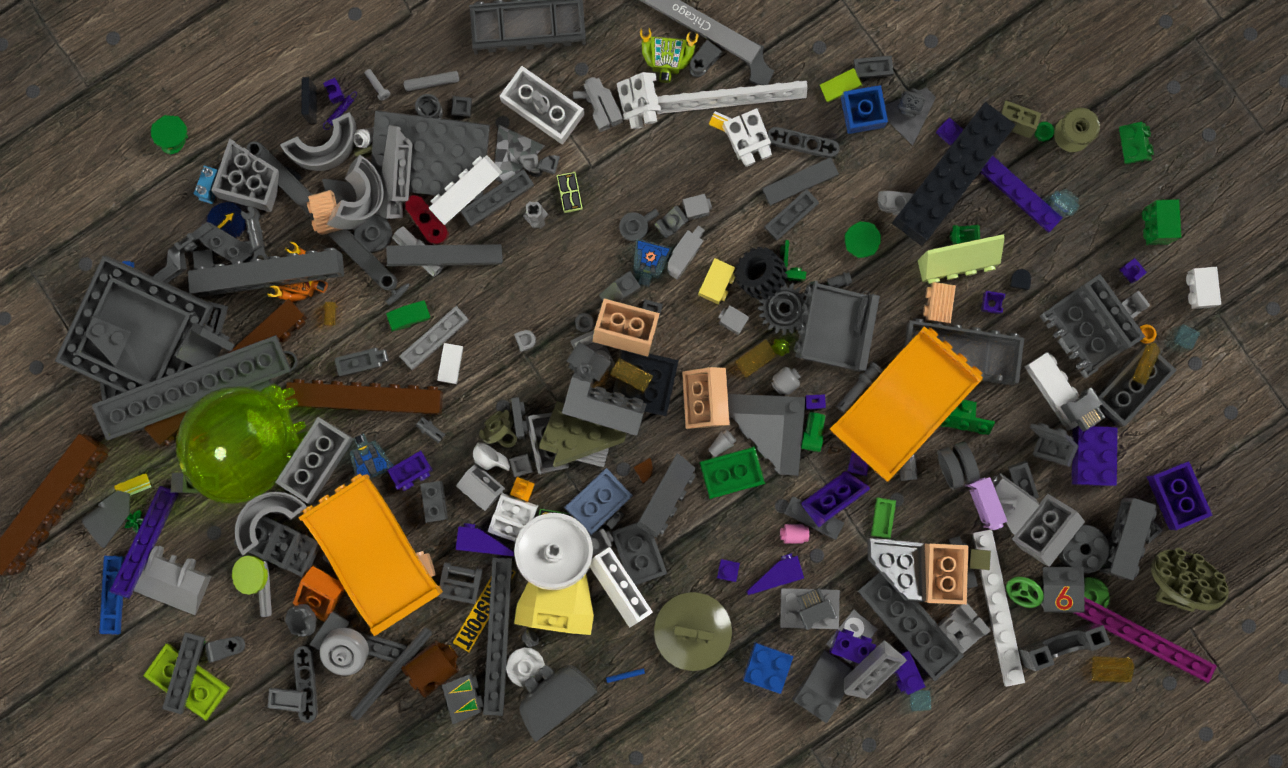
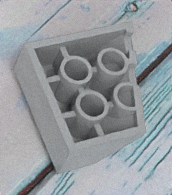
(246, 179)

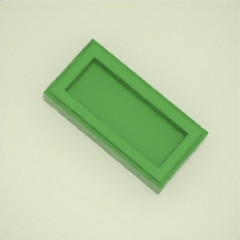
(883, 518)

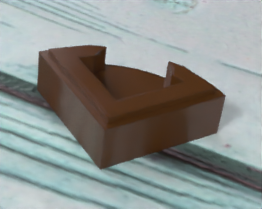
(644, 470)

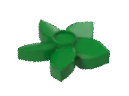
(134, 521)

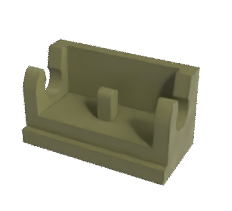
(1024, 118)

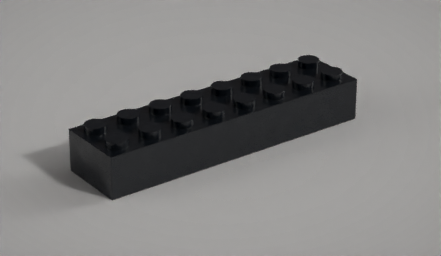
(953, 174)

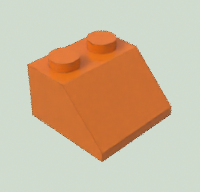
(319, 592)

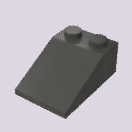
(823, 687)

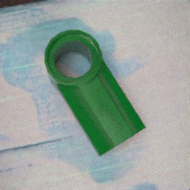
(812, 437)

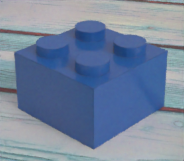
(864, 109)
(767, 668)

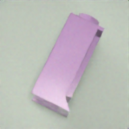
(987, 503)

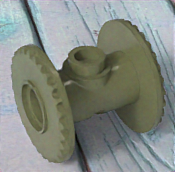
(1076, 129)

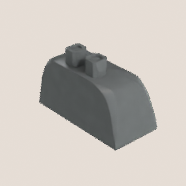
(554, 698)

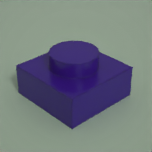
(728, 570)

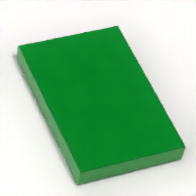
(732, 472)

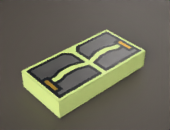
(569, 192)

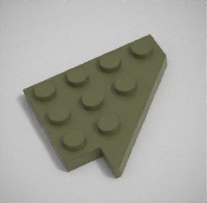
(575, 437)

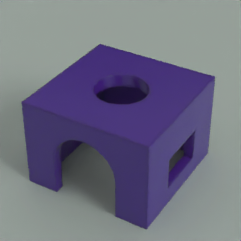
(334, 90)
(1131, 272)
(997, 297)
(815, 406)

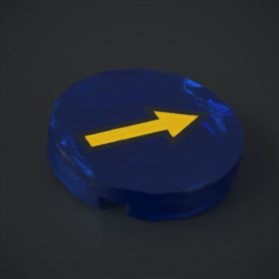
(227, 218)

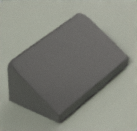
(332, 622)

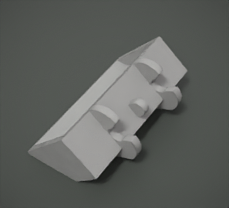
(172, 582)

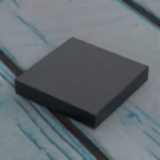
(309, 100)

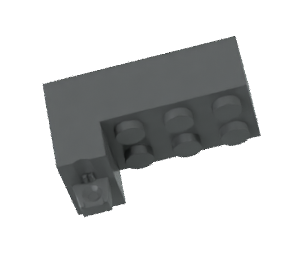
(601, 406)

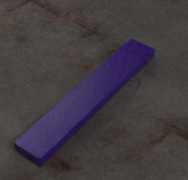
(144, 542)

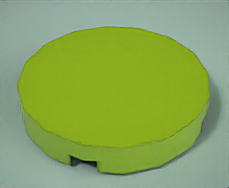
(249, 574)

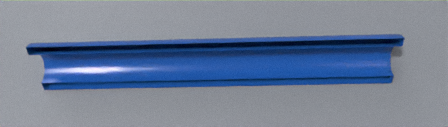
(625, 675)

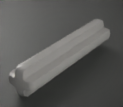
(431, 81)
(265, 597)

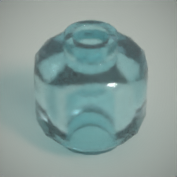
(1064, 202)

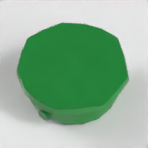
(169, 133)
(862, 239)

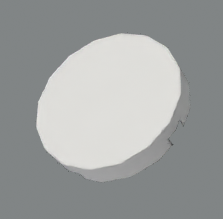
(524, 661)

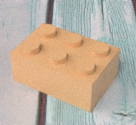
(625, 327)

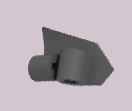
(108, 517)

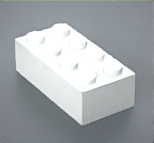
(562, 112)

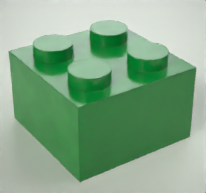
(1162, 222)

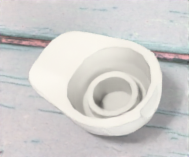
(488, 457)

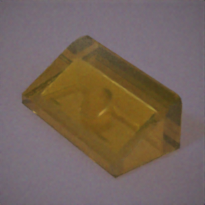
(755, 358)
(1146, 363)
(631, 375)
(1112, 669)

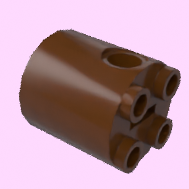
(431, 668)

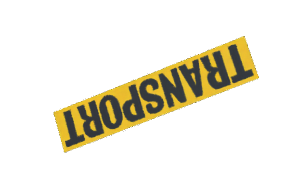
(476, 620)

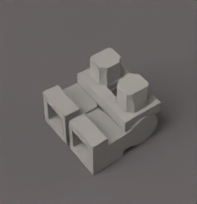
(963, 627)

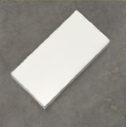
(450, 363)

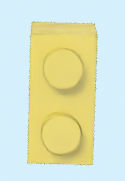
(716, 281)

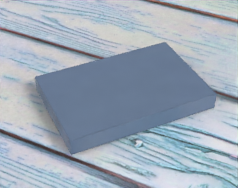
(598, 501)

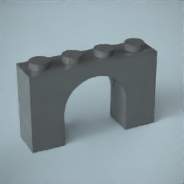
(1041, 653)

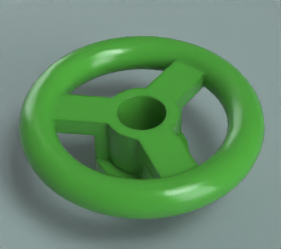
(1026, 590)

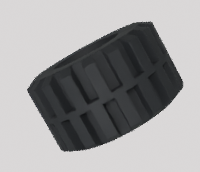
(769, 282)

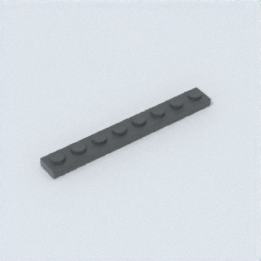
(497, 636)

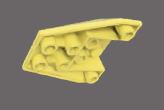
(556, 610)

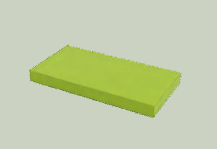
(205, 690)

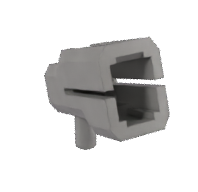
(595, 94)

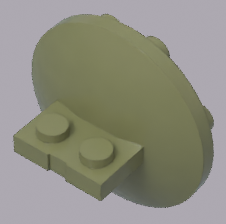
(1188, 582)
(693, 631)

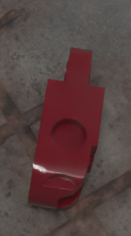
(417, 209)

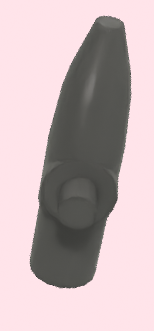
(396, 294)

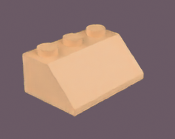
(705, 398)
(946, 573)

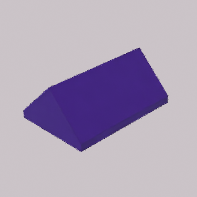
(834, 498)

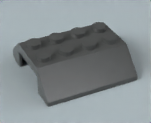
(1092, 325)

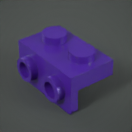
(410, 470)

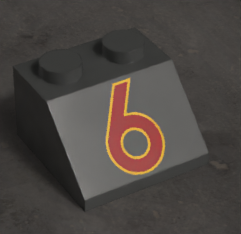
(1063, 589)

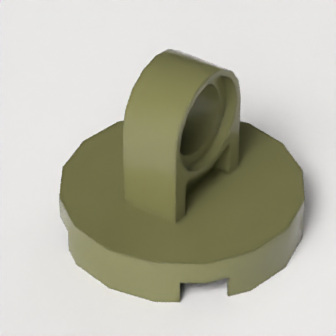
(497, 427)

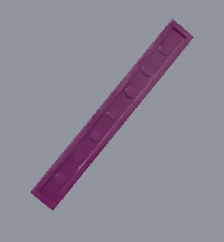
(1147, 640)

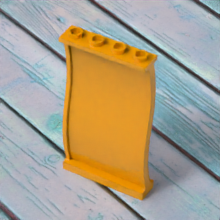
(907, 403)
(370, 553)

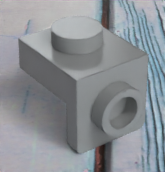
(1135, 304)

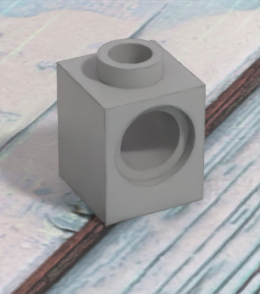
(696, 207)
(733, 319)

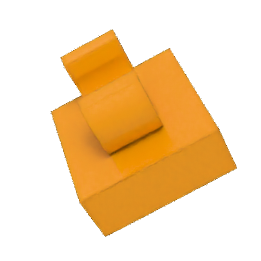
(522, 489)

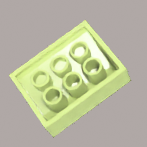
(961, 259)

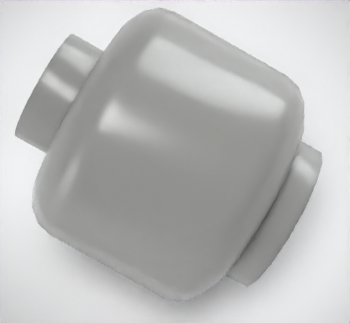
(786, 381)

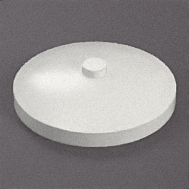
(553, 551)

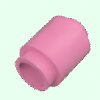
(794, 533)

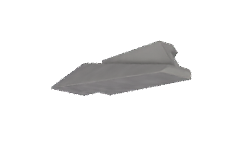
(395, 173)

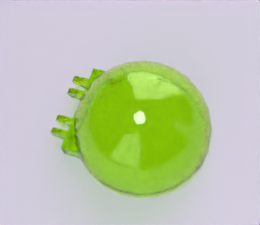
(238, 441)

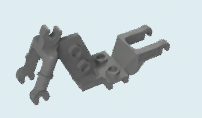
(219, 242)

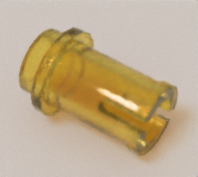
(330, 313)

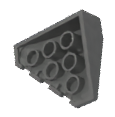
(773, 425)

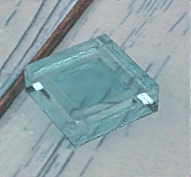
(1186, 337)
(920, 700)

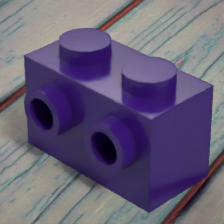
(851, 647)
(908, 675)

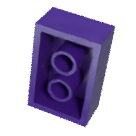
(1095, 457)
(1179, 495)

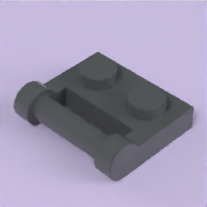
(457, 589)

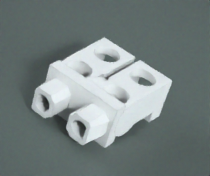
(639, 99)
(748, 139)

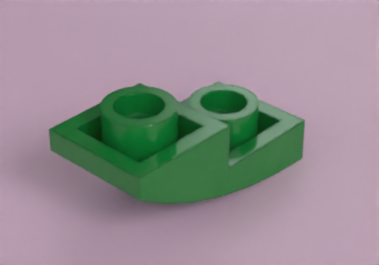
(407, 315)

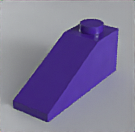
(477, 540)
(780, 573)

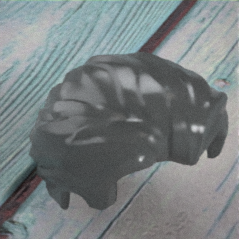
(301, 620)

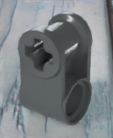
(706, 57)
(222, 649)

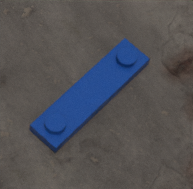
(110, 603)

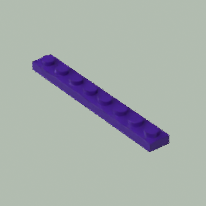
(1008, 183)

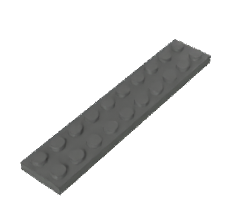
(182, 389)

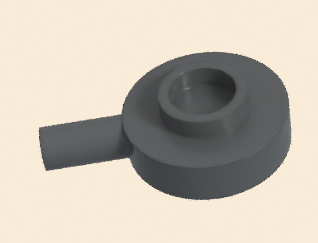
(635, 225)

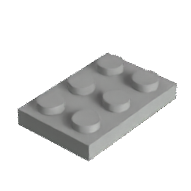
(790, 606)

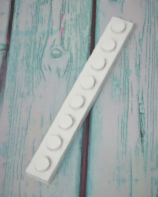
(732, 97)
(999, 612)

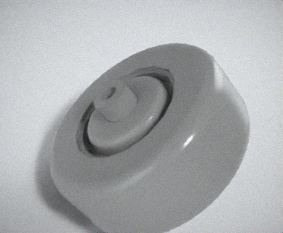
(344, 651)

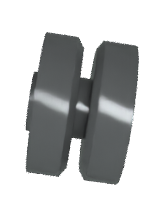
(958, 465)

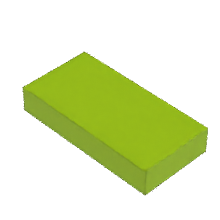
(835, 87)

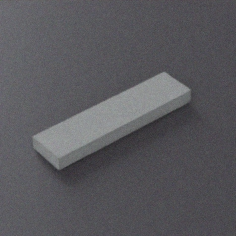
(434, 338)

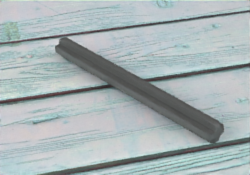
(391, 673)

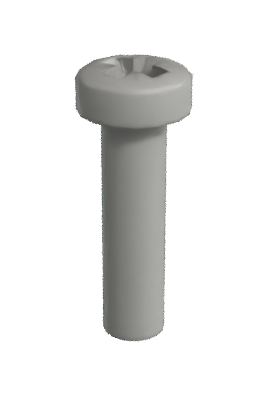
(382, 93)

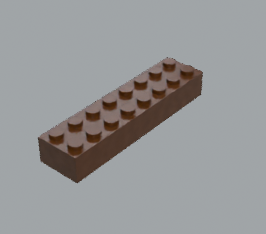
(49, 502)

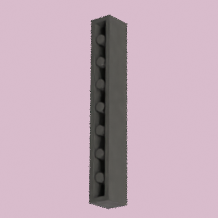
(266, 273)

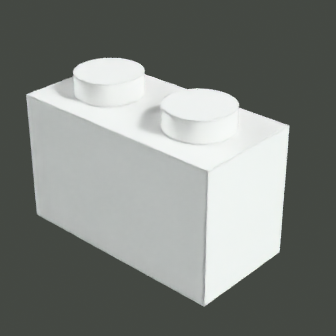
(1203, 287)

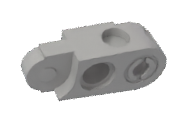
(893, 201)
(685, 252)

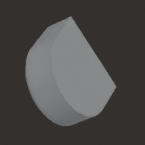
(525, 340)

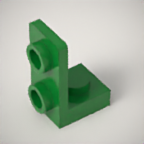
(794, 273)

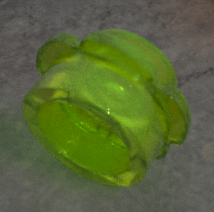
(780, 347)

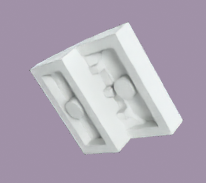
(511, 516)

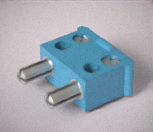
(205, 185)

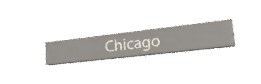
(707, 28)

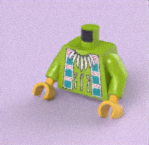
(667, 54)

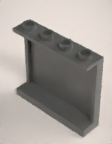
(829, 327)

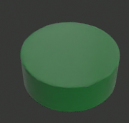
(1044, 131)

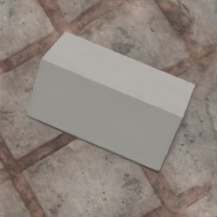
(544, 459)
(873, 671)

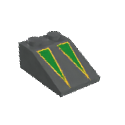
(462, 697)

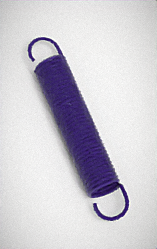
(340, 110)

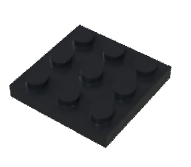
(660, 388)

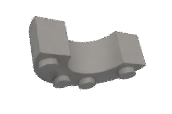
(328, 155)
(369, 195)
(257, 508)

